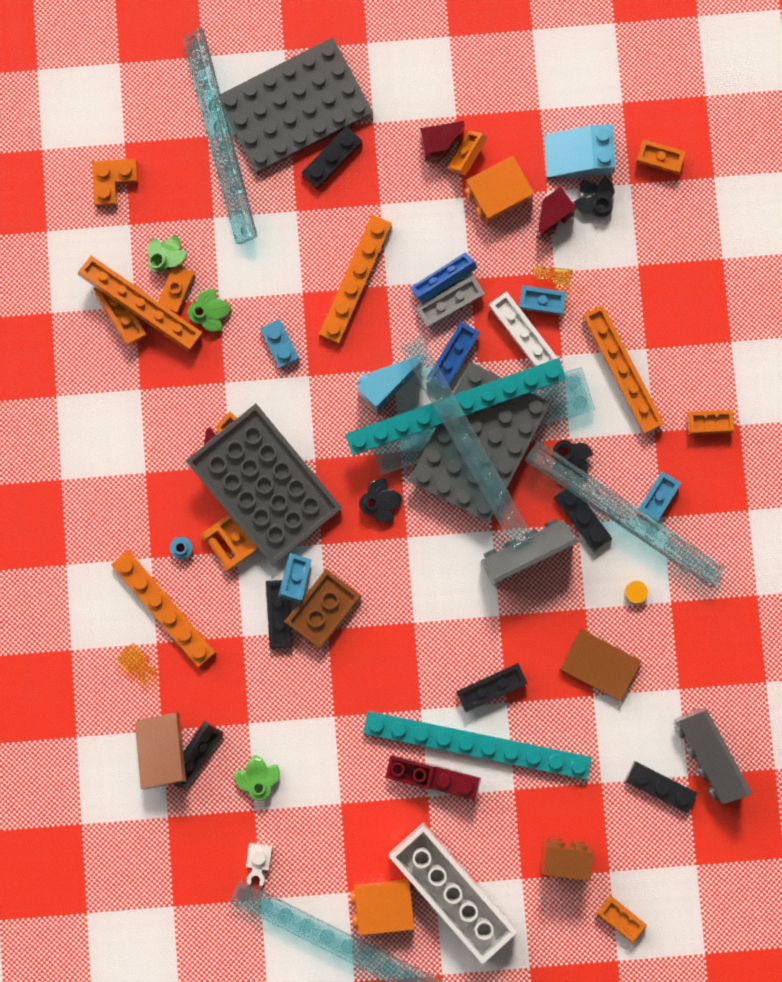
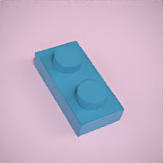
(542, 300)
(279, 343)
(659, 496)
(294, 578)

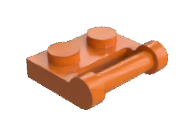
(235, 538)

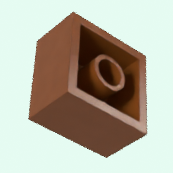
(566, 859)

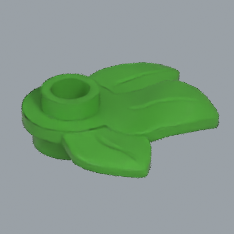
(167, 252)
(212, 309)
(257, 774)

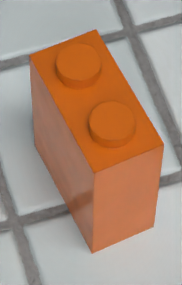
(498, 190)
(382, 907)

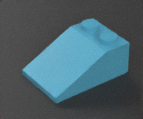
(580, 152)
(383, 384)

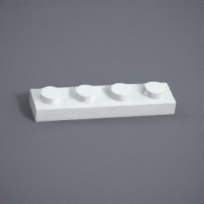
(521, 330)

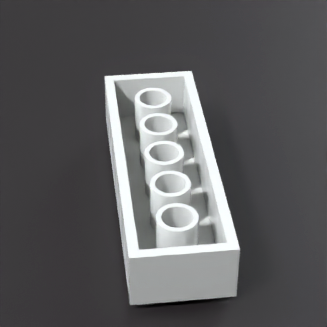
(453, 893)

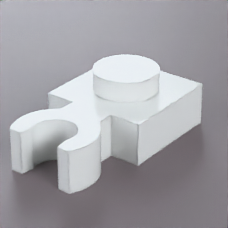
(258, 859)

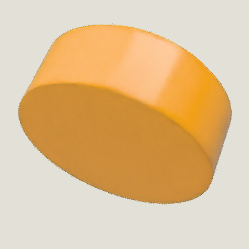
(636, 592)

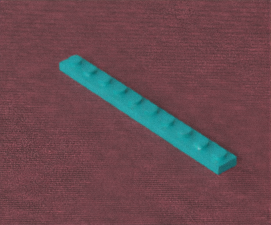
(470, 402)
(477, 745)

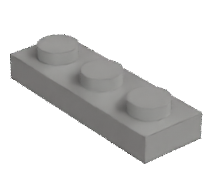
(450, 301)

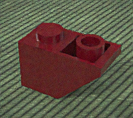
(554, 210)

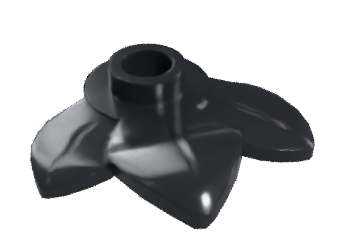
(594, 195)
(577, 453)
(383, 500)

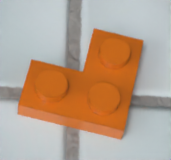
(107, 176)

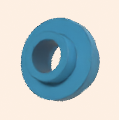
(187, 551)

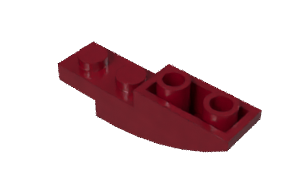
(433, 777)

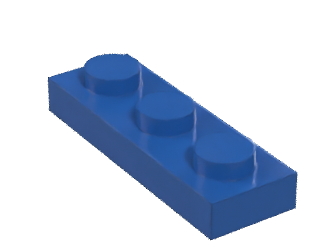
(443, 277)
(456, 350)

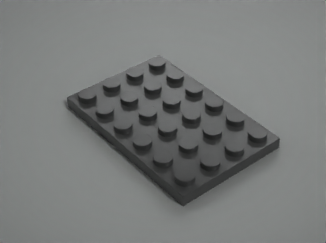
(295, 105)
(504, 434)
(263, 484)

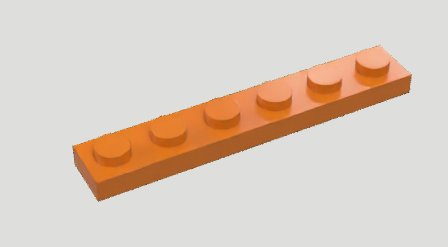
(355, 279)
(139, 303)
(623, 369)
(163, 608)

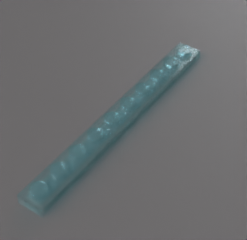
(220, 137)
(466, 441)
(625, 514)
(326, 936)

